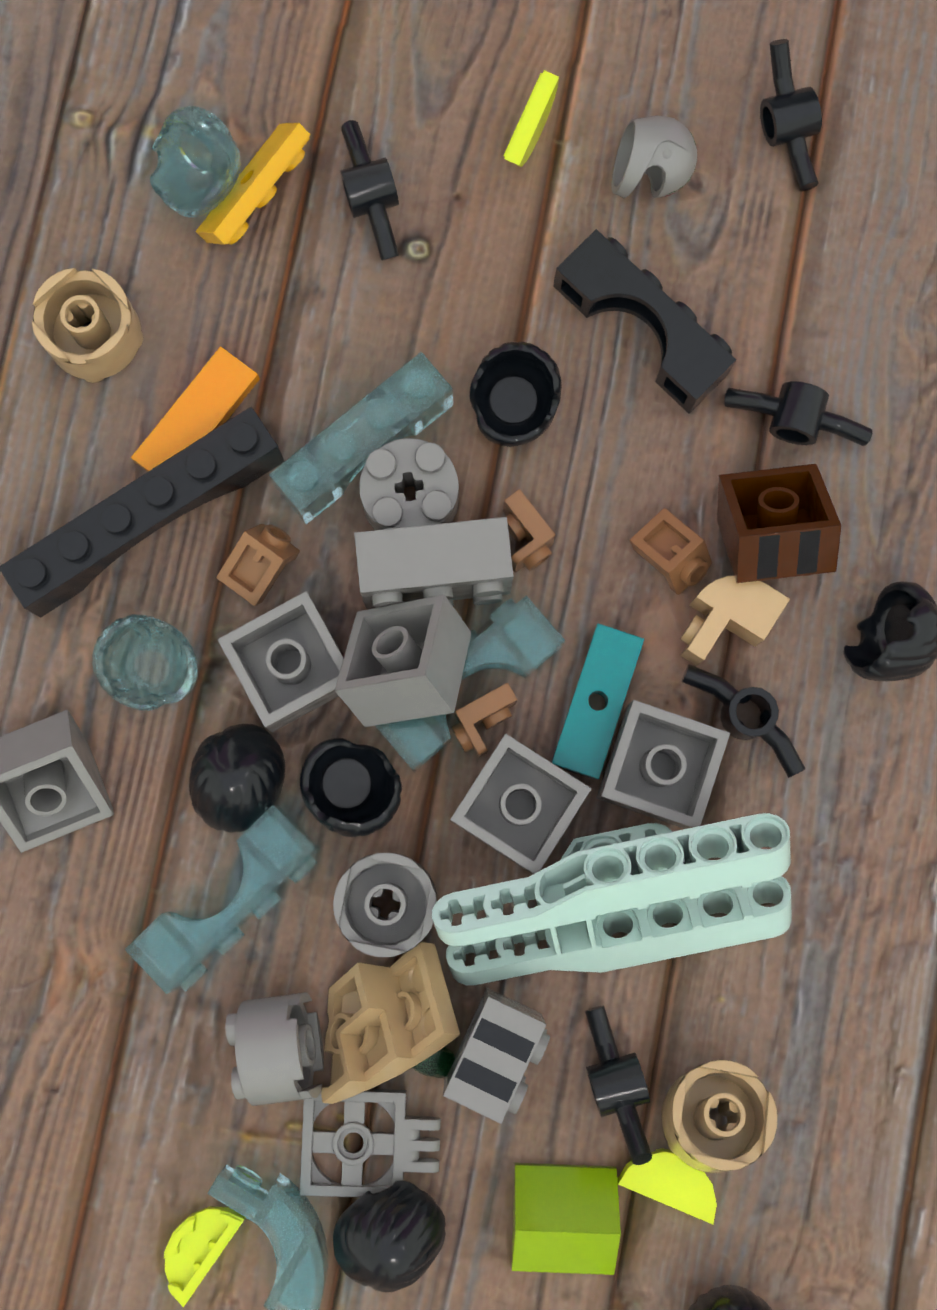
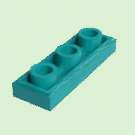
(607, 673)

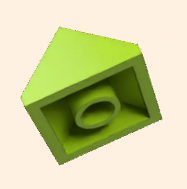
(565, 1219)

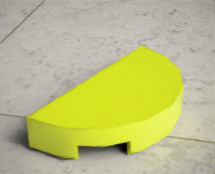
(532, 119)
(673, 1184)
(196, 1248)

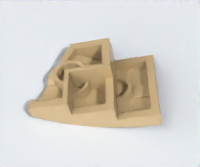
(386, 1021)

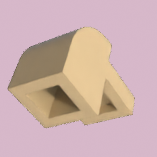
(741, 608)

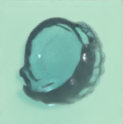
(195, 161)
(144, 662)

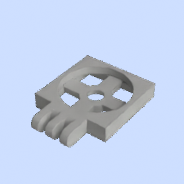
(403, 1144)

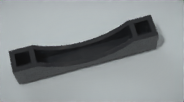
(87, 545)

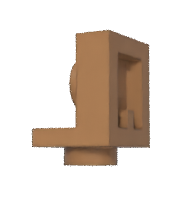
(527, 524)
(673, 550)
(257, 562)
(489, 710)

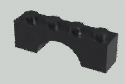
(603, 279)

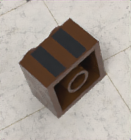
(778, 523)

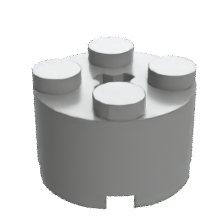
(404, 465)
(361, 919)
(275, 1049)

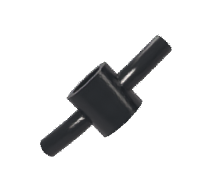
(791, 115)
(369, 189)
(798, 413)
(769, 715)
(618, 1085)

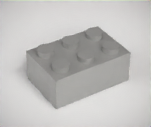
(435, 560)

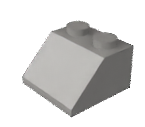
(49, 782)

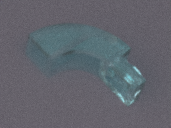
(291, 1228)

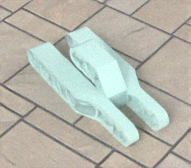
(631, 885)

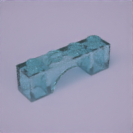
(332, 459)
(515, 642)
(177, 945)

